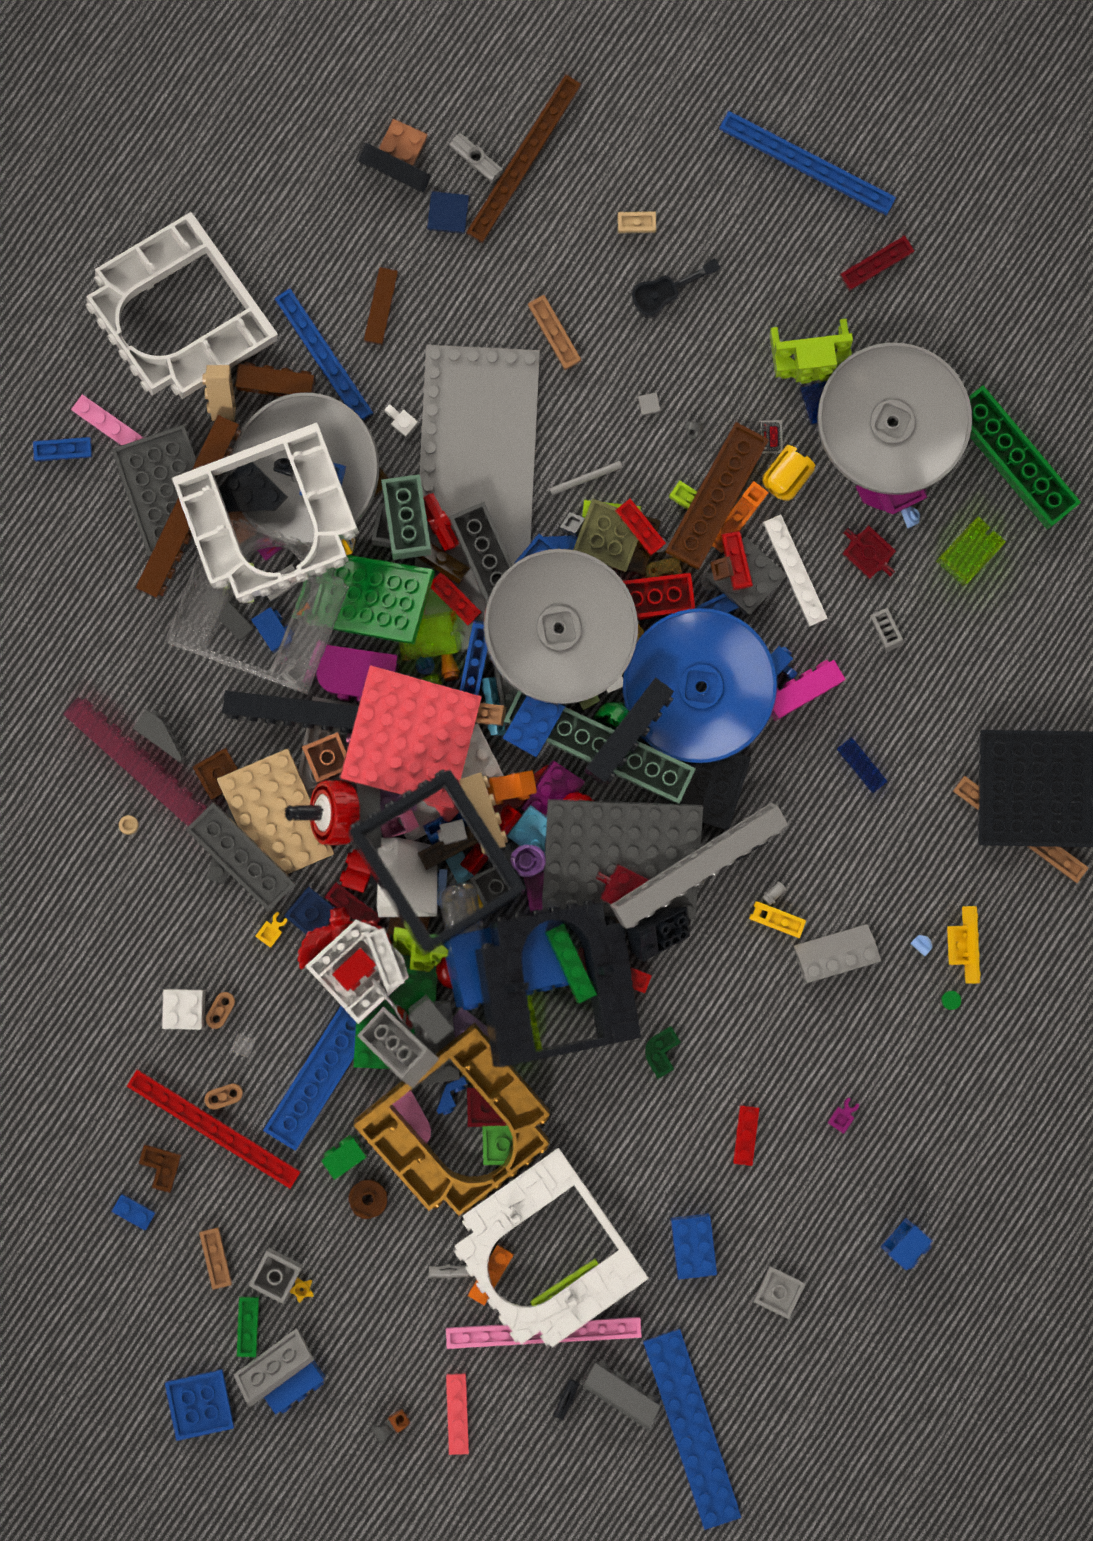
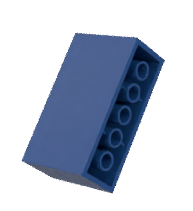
(538, 964)

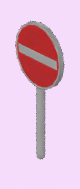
(401, 1013)

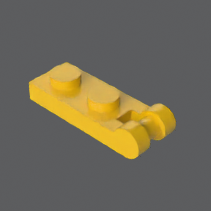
(778, 920)

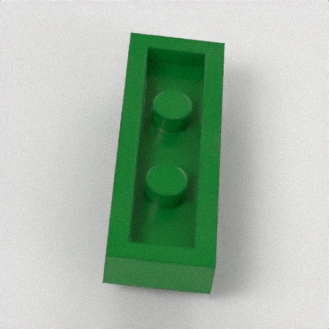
(247, 1326)

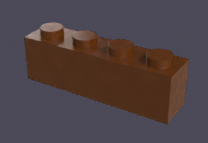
(272, 381)

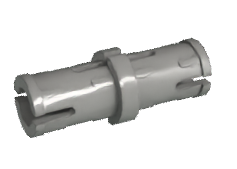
(447, 1271)

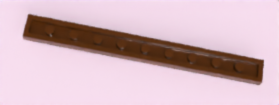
(523, 158)

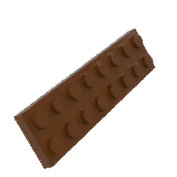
(717, 496)

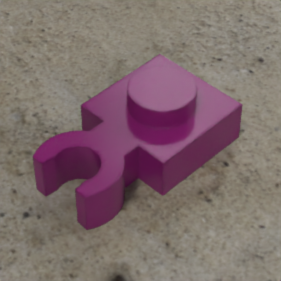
(841, 1118)

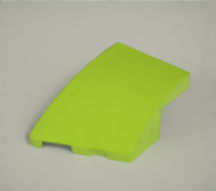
(406, 946)

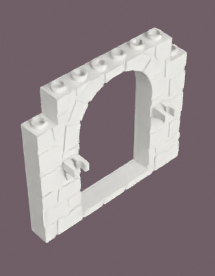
(152, 262)
(216, 535)
(576, 1302)

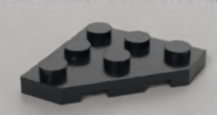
(251, 491)

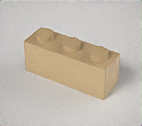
(219, 391)

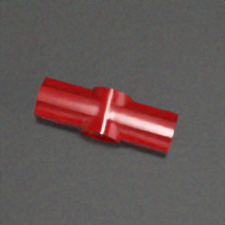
(439, 523)

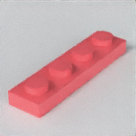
(457, 1414)

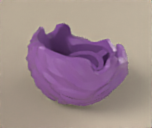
(528, 860)

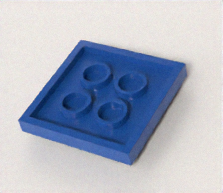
(199, 1404)

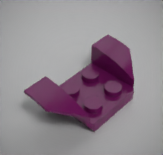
(889, 502)

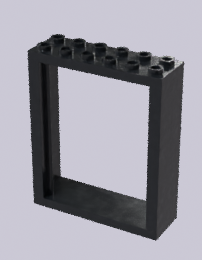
(360, 840)

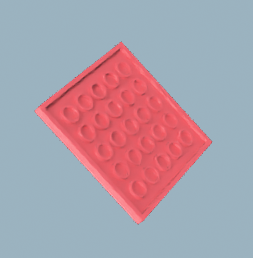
(409, 733)

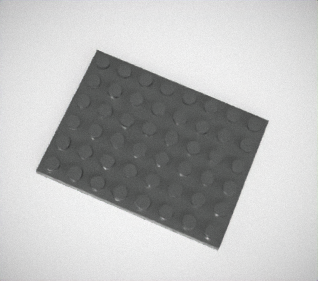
(602, 834)

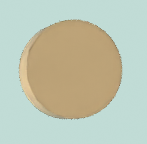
(128, 825)

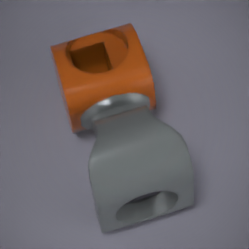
(397, 1422)

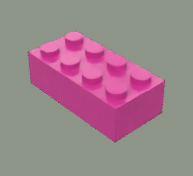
(807, 688)

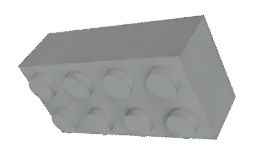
(398, 1047)

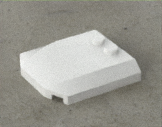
(366, 996)

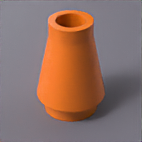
(449, 668)

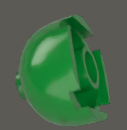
(611, 714)

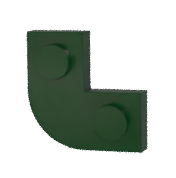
(656, 1050)

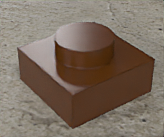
(722, 568)

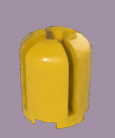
(788, 473)

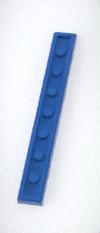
(322, 354)

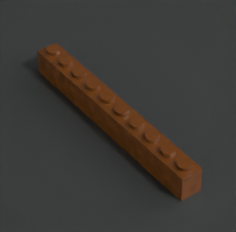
(177, 530)

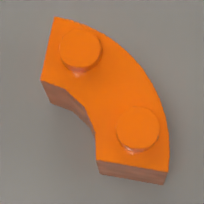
(512, 786)

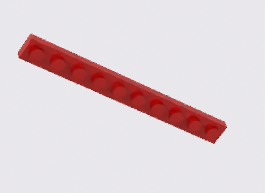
(213, 1128)

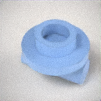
(911, 516)
(922, 944)

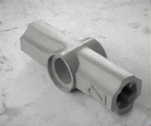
(467, 149)

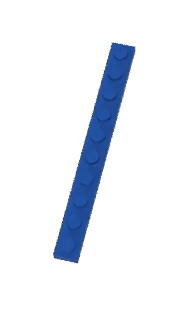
(807, 163)

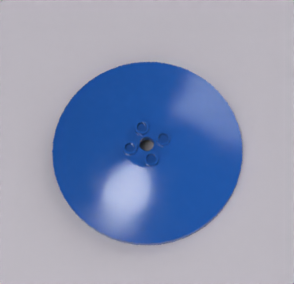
(713, 650)

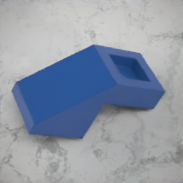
(447, 1101)

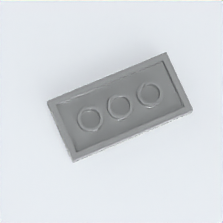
(273, 1367)

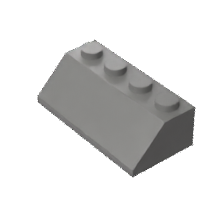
(837, 953)

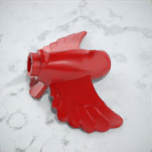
(322, 937)

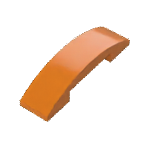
(741, 512)

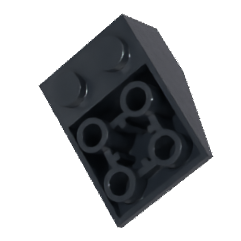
(658, 932)

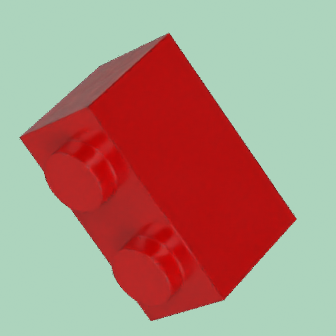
(354, 970)

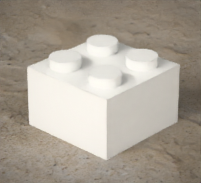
(183, 1009)

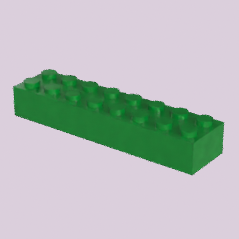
(1019, 460)

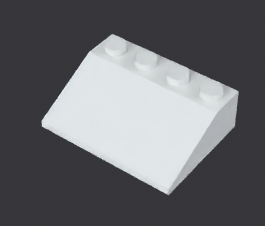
(410, 875)

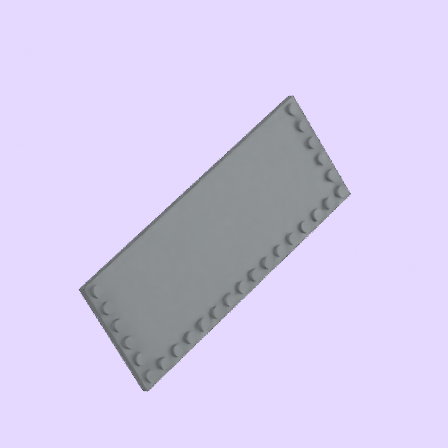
(479, 448)

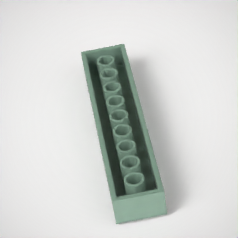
(644, 766)

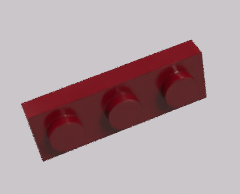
(354, 907)

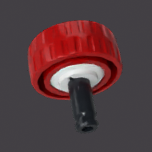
(331, 812)

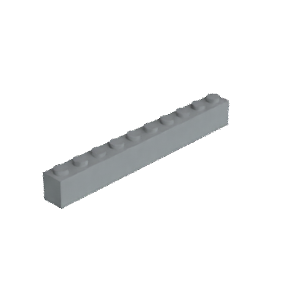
(699, 865)

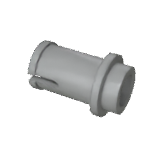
(774, 893)

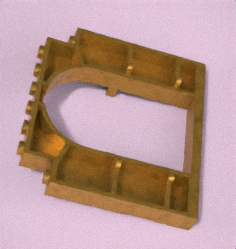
(414, 1159)

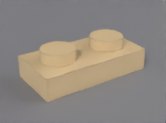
(636, 222)

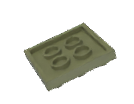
(606, 536)

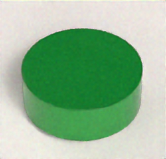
(951, 1000)

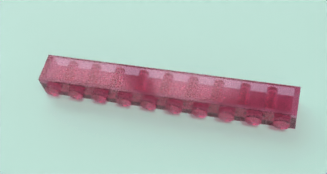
(134, 761)

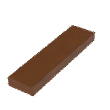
(381, 306)

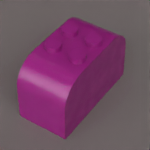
(344, 670)

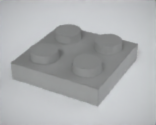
(779, 1292)

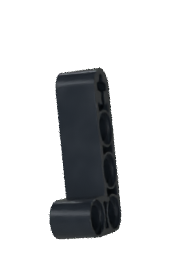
(393, 167)

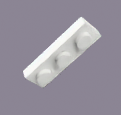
(384, 958)

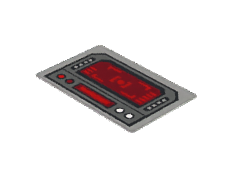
(773, 431)

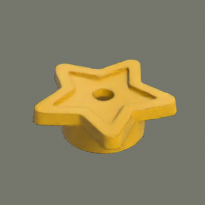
(302, 1294)

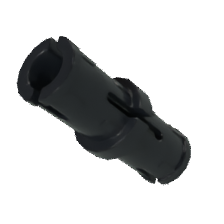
(571, 1387)

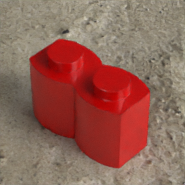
(357, 873)

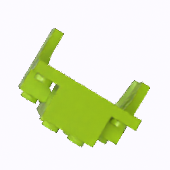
(813, 356)

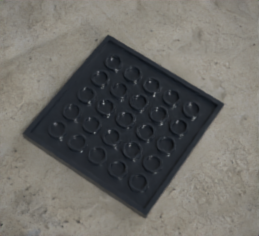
(1035, 788)

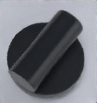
(283, 466)

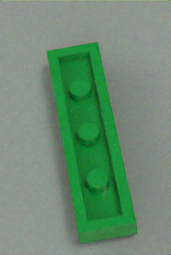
(570, 963)

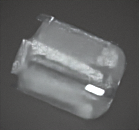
(458, 903)

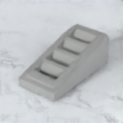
(893, 644)

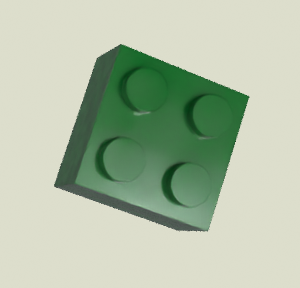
(345, 1156)

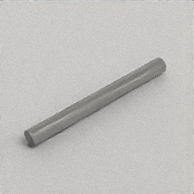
(585, 478)

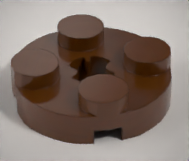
(371, 1209)

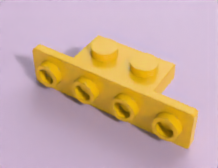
(964, 945)

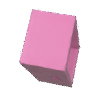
(394, 828)

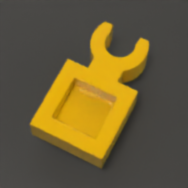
(270, 932)

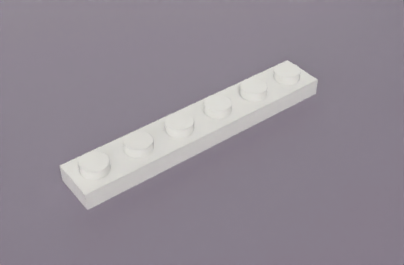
(795, 570)

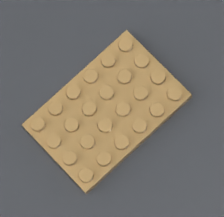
(258, 804)

